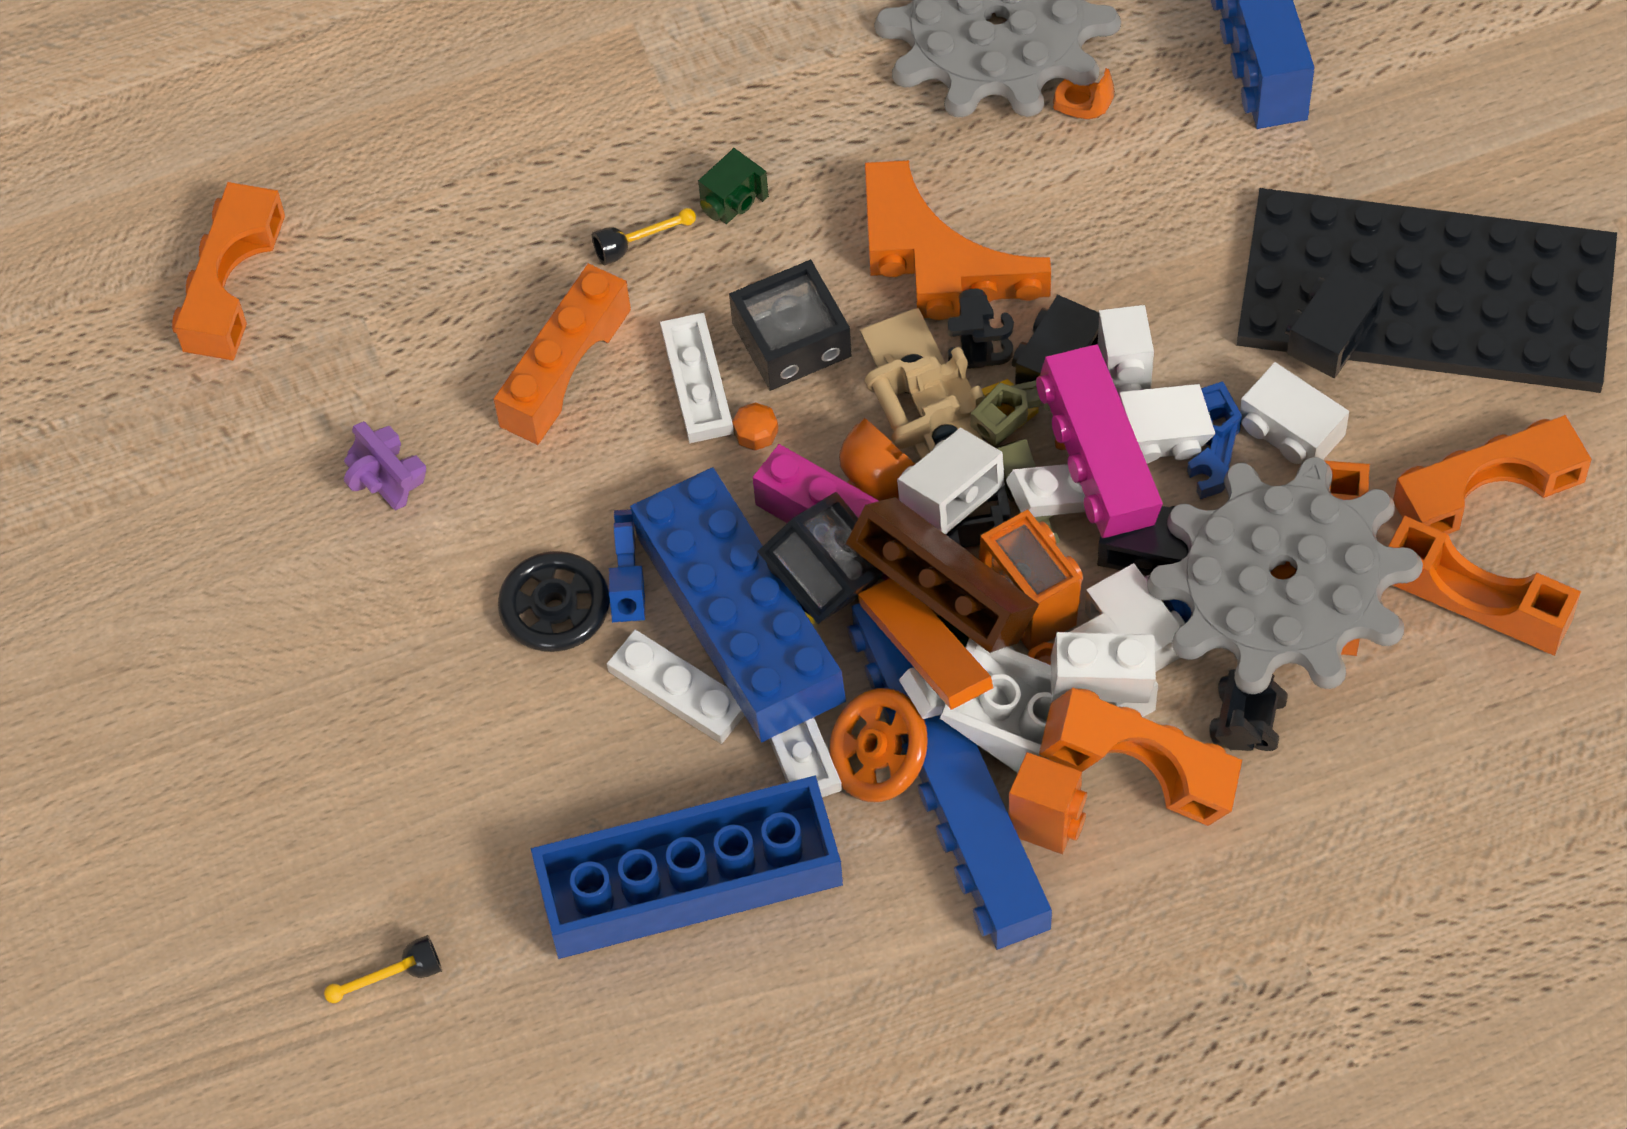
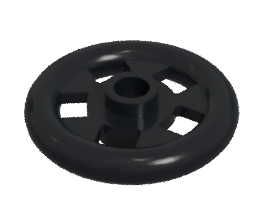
(542, 569)

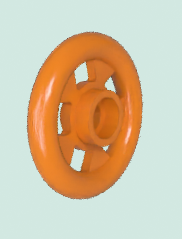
(902, 768)

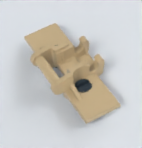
(912, 364)

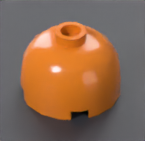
(872, 461)

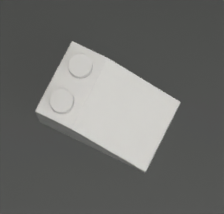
(1013, 713)

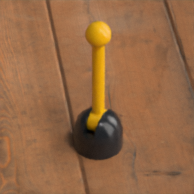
(612, 243)
(418, 960)

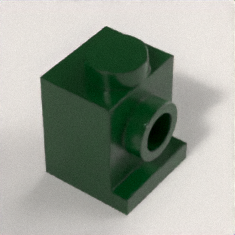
(732, 187)

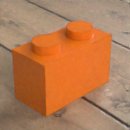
(1047, 803)

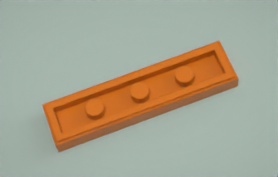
(926, 643)

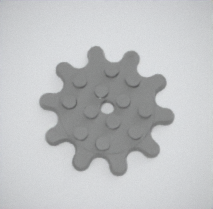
(1008, 59)
(1292, 619)

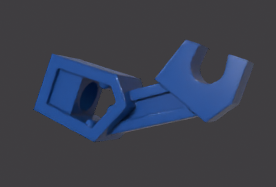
(1216, 460)
(626, 580)

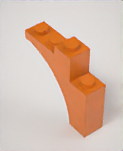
(913, 240)

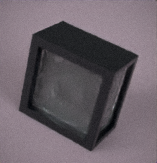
(790, 325)
(815, 560)

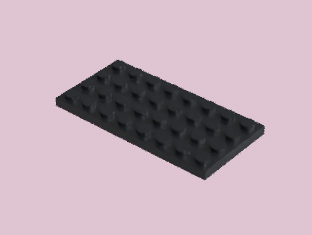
(1456, 287)

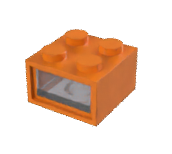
(1030, 560)

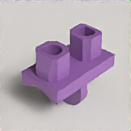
(375, 466)

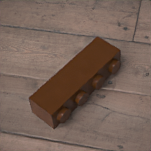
(942, 574)

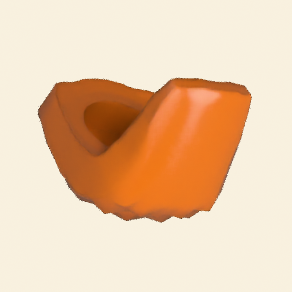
(1083, 100)

